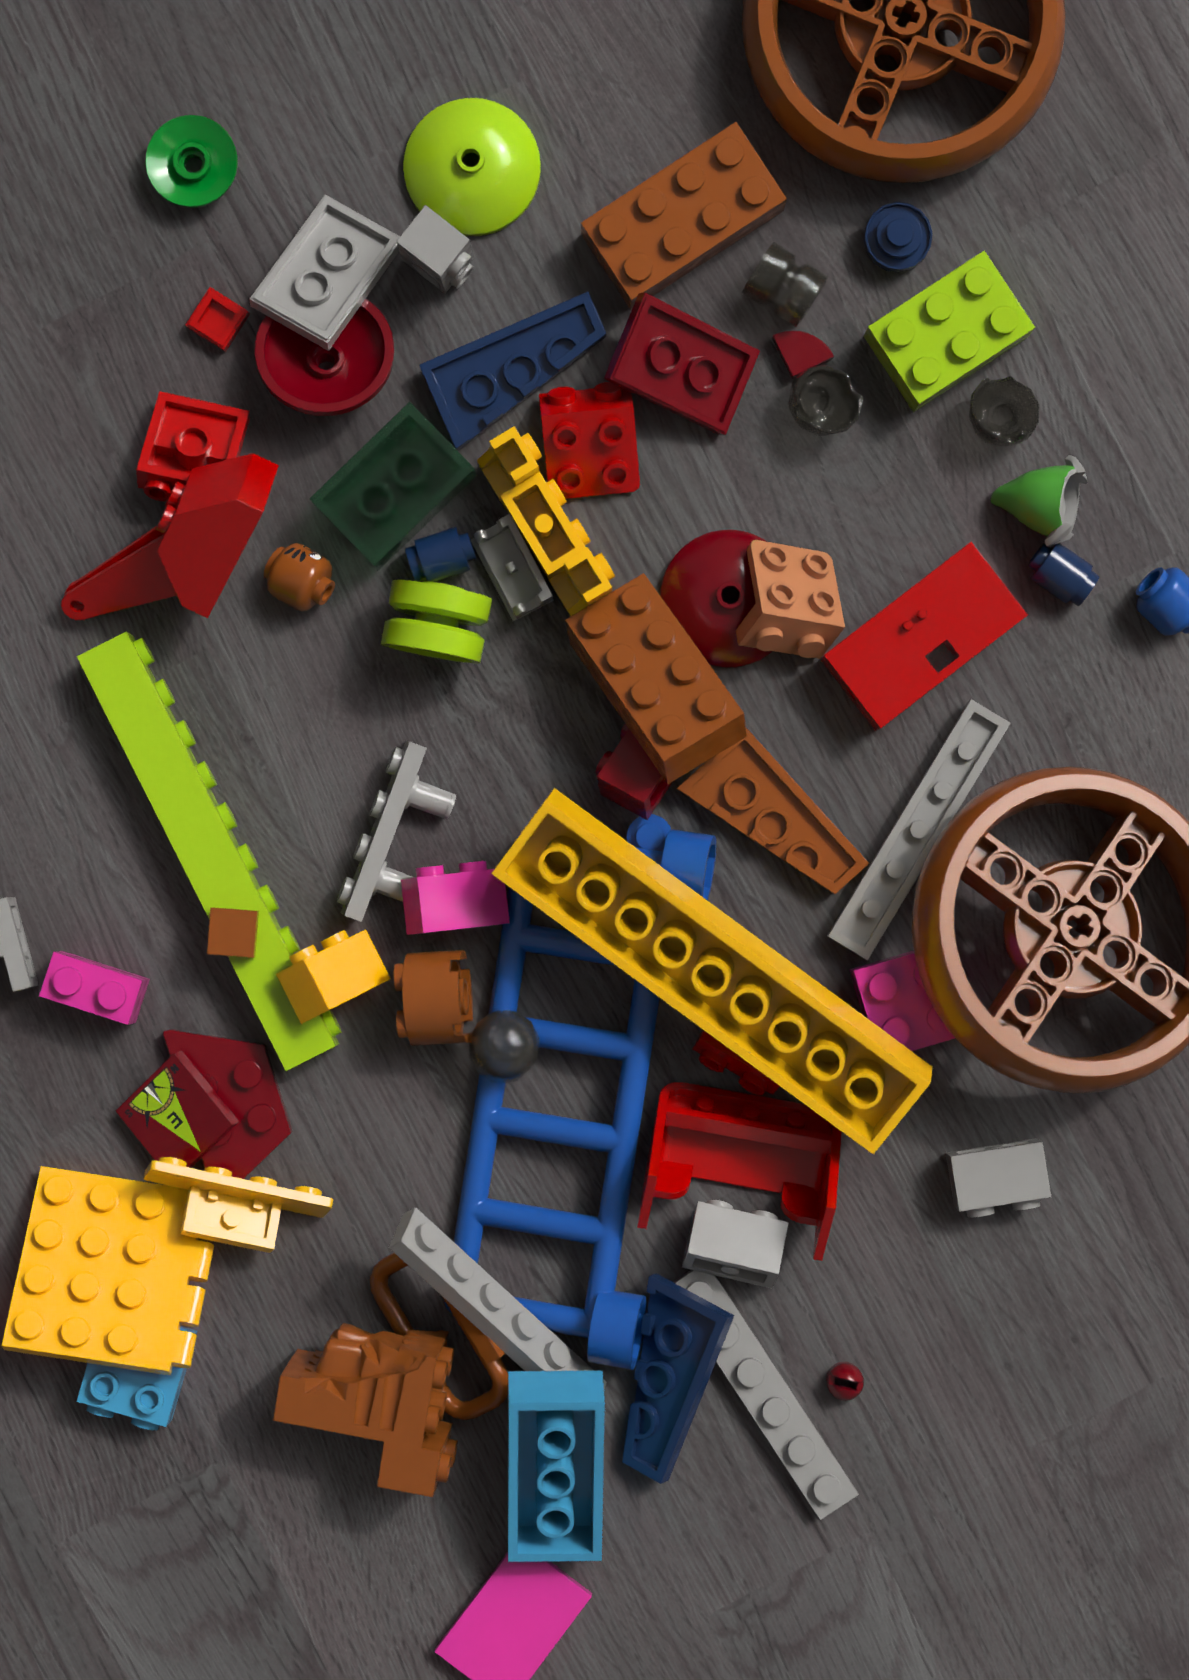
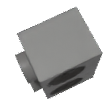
(436, 250)

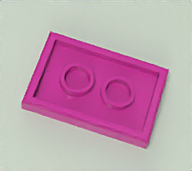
(513, 1621)

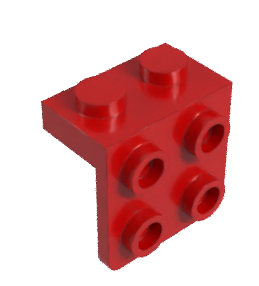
(590, 440)

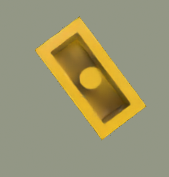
(333, 975)

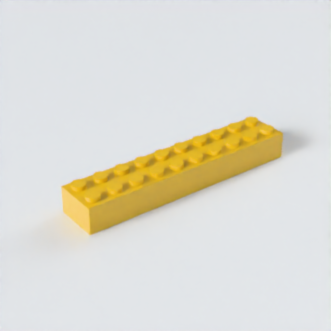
(714, 971)

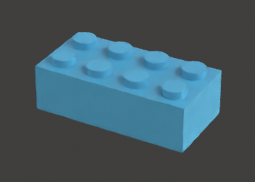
(555, 1465)

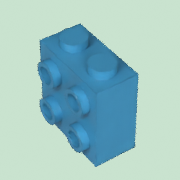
(132, 1393)

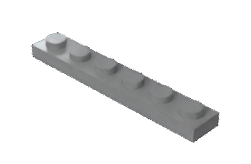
(917, 828)
(480, 1297)
(774, 1405)

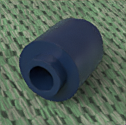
(440, 555)
(1063, 573)

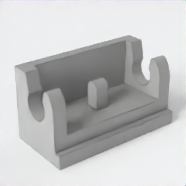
(512, 568)

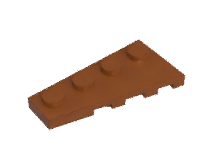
(770, 808)

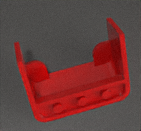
(744, 1144)

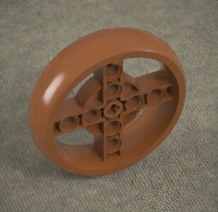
(853, 144)
(966, 851)

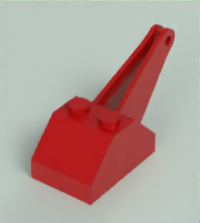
(189, 548)

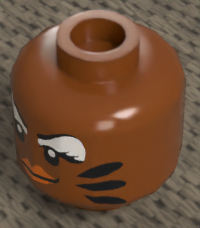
(299, 577)

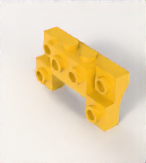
(538, 514)

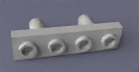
(387, 808)

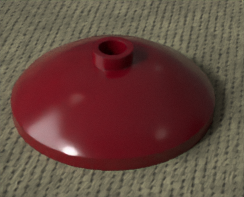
(360, 359)
(694, 591)

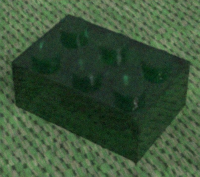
(393, 486)

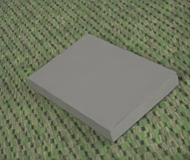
(326, 272)

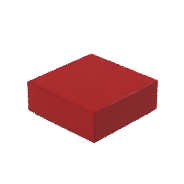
(217, 319)

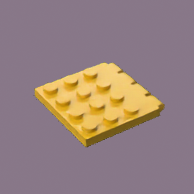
(107, 1274)

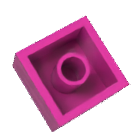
(897, 1002)

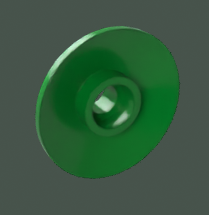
(187, 139)

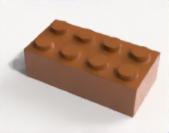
(683, 215)
(656, 678)

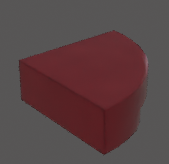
(801, 351)

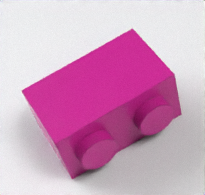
(453, 900)
(94, 987)

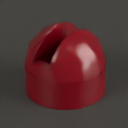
(845, 1371)

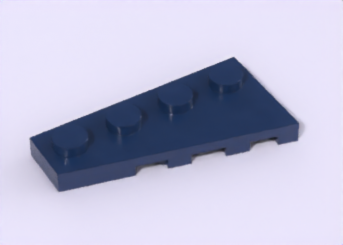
(504, 368)
(675, 1365)

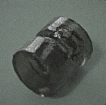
(768, 281)

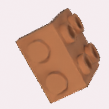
(794, 599)

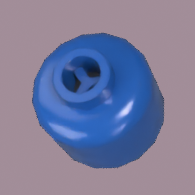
(1165, 600)

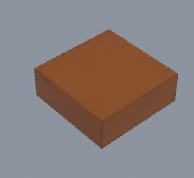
(232, 932)

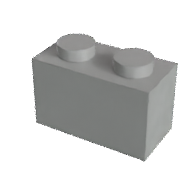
(998, 1177)
(735, 1243)

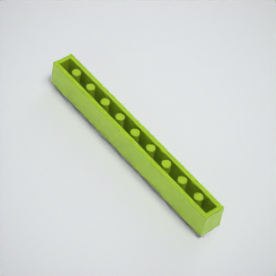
(202, 834)

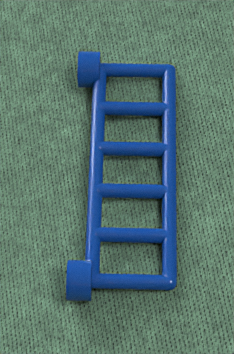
(609, 1316)

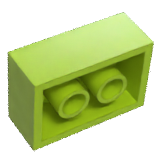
(949, 331)

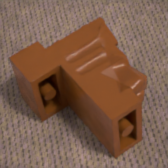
(379, 1391)

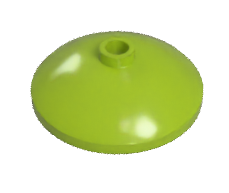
(481, 196)

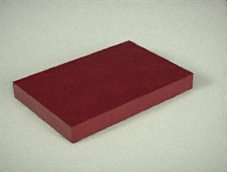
(682, 364)

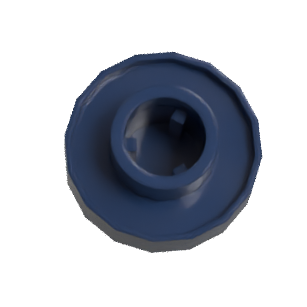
(897, 237)

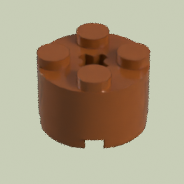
(434, 998)

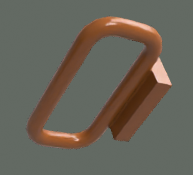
(484, 1347)

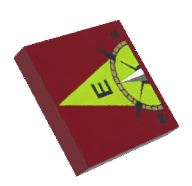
(177, 1112)

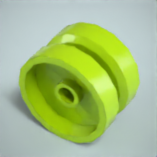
(437, 614)

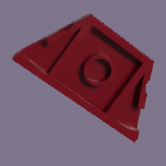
(249, 1088)

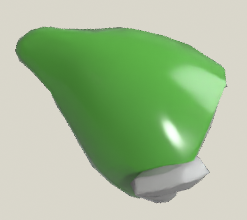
(1045, 499)

